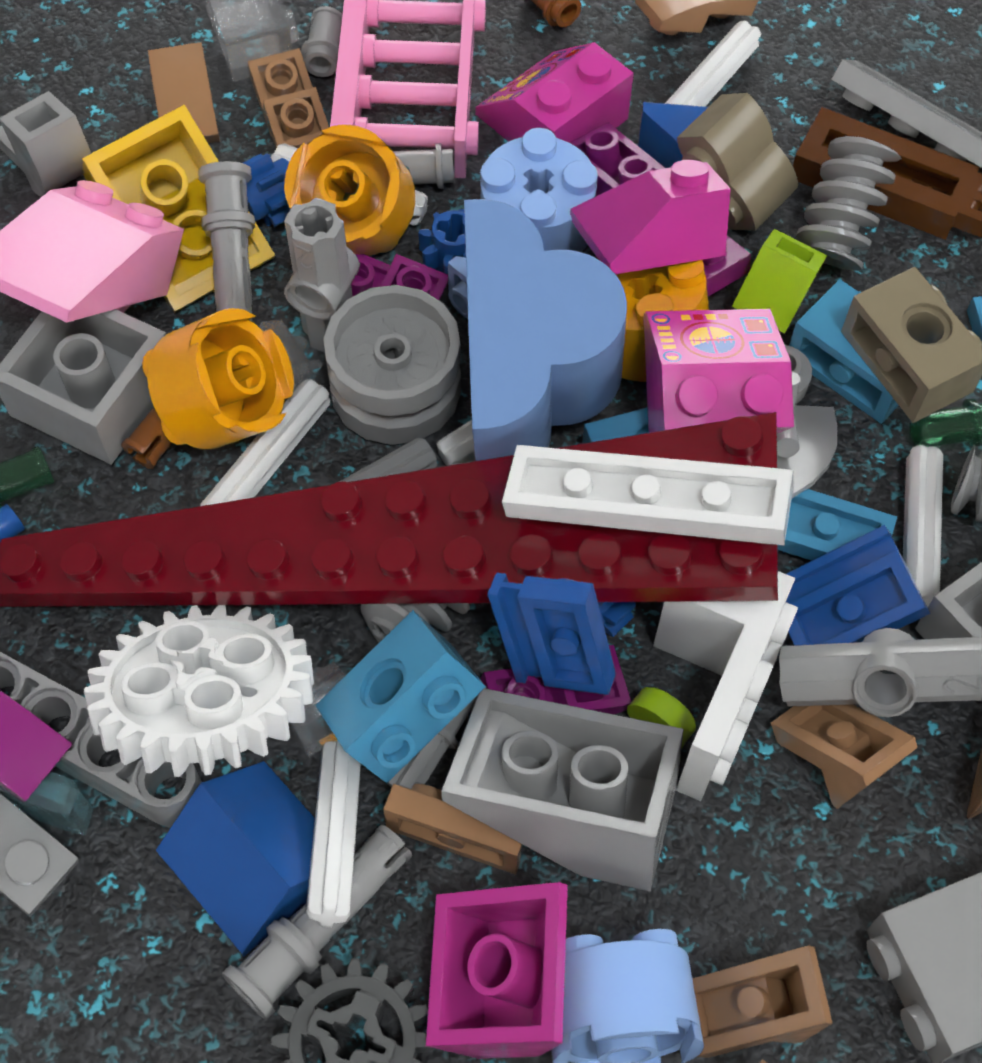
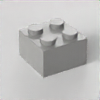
(81, 379)

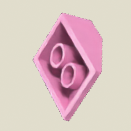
(87, 253)

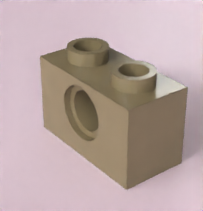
(914, 343)

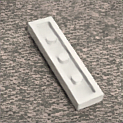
(650, 494)

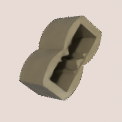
(741, 149)

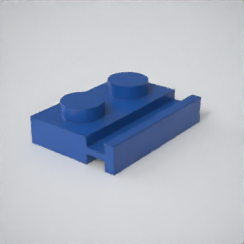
(854, 592)
(553, 632)

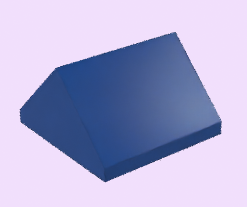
(243, 852)

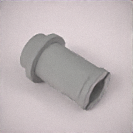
(322, 46)
(429, 166)

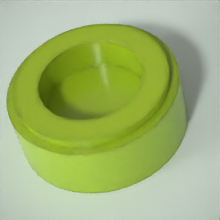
(662, 708)

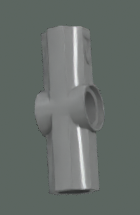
(320, 266)
(851, 672)

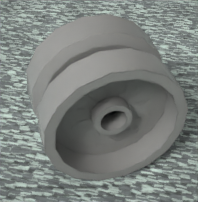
(393, 364)

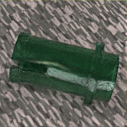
(950, 426)
(23, 474)

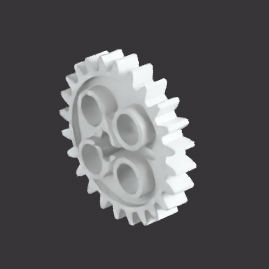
(199, 689)

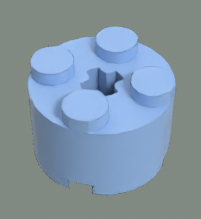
(544, 182)
(628, 1001)

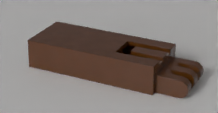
(929, 186)

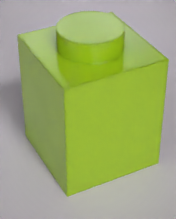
(780, 278)

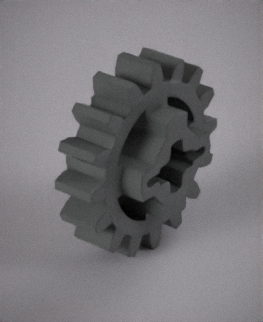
(365, 1011)

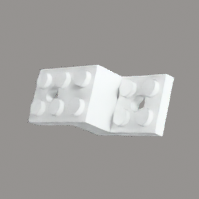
(740, 645)

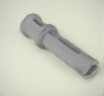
(229, 228)
(296, 942)

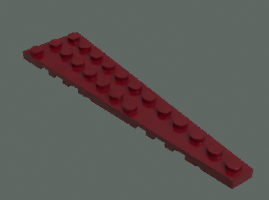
(396, 542)

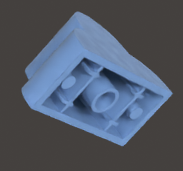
(539, 331)

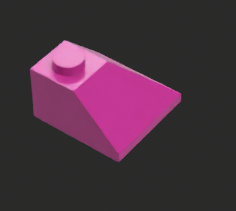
(658, 218)

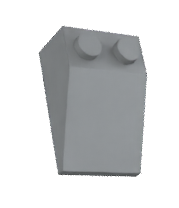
(569, 783)

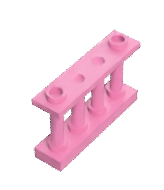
(360, 50)

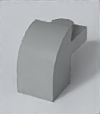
(44, 142)

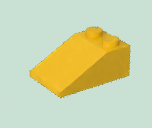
(161, 170)

